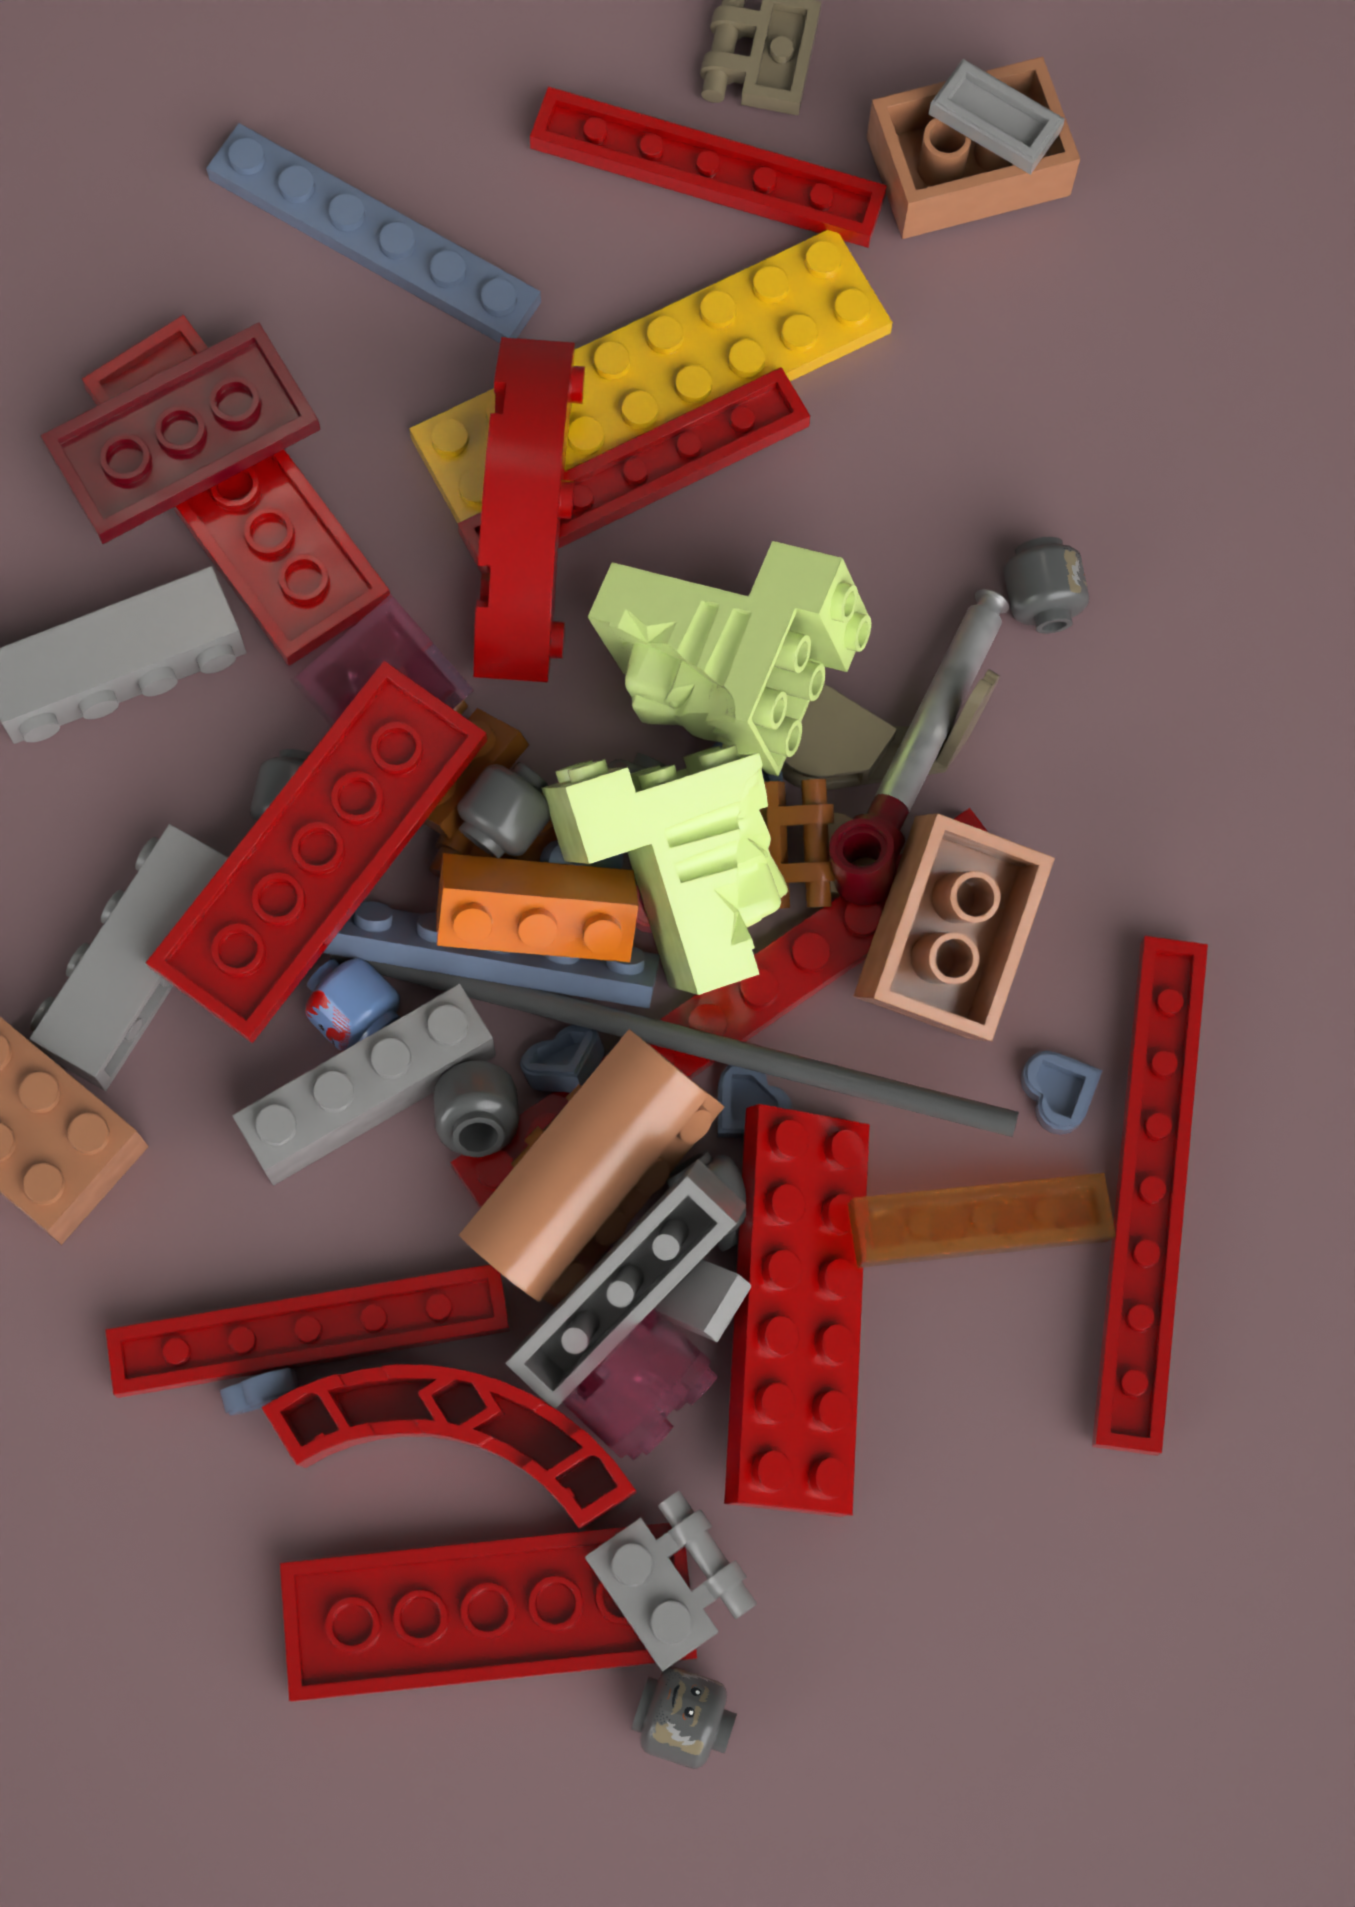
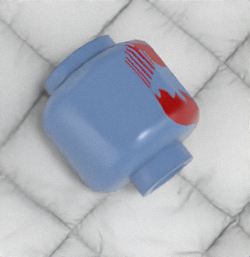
(350, 1001)

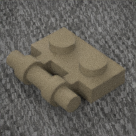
(779, 54)

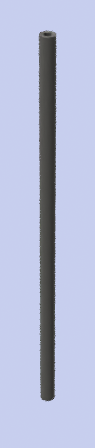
(718, 1048)

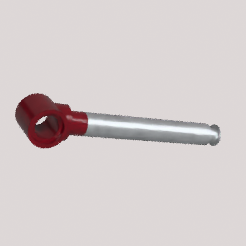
(878, 831)

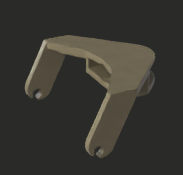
(857, 747)

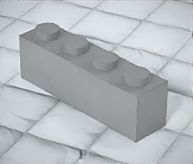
(116, 655)
(109, 985)
(363, 1084)
(626, 1284)

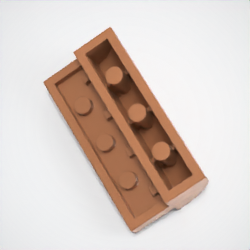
(591, 1170)

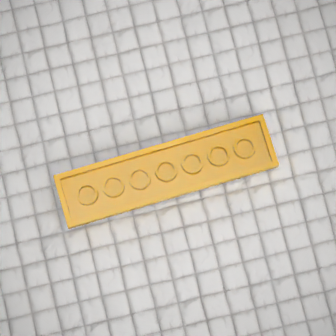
(778, 313)

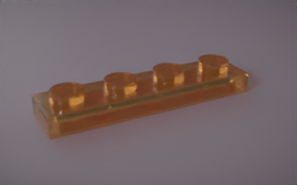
(980, 1220)

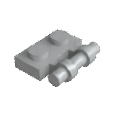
(653, 1593)

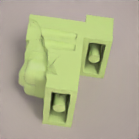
(733, 661)
(692, 850)

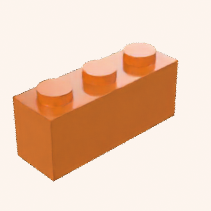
(536, 908)

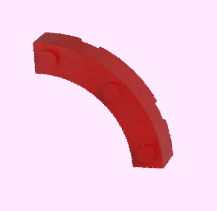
(524, 508)
(454, 1407)

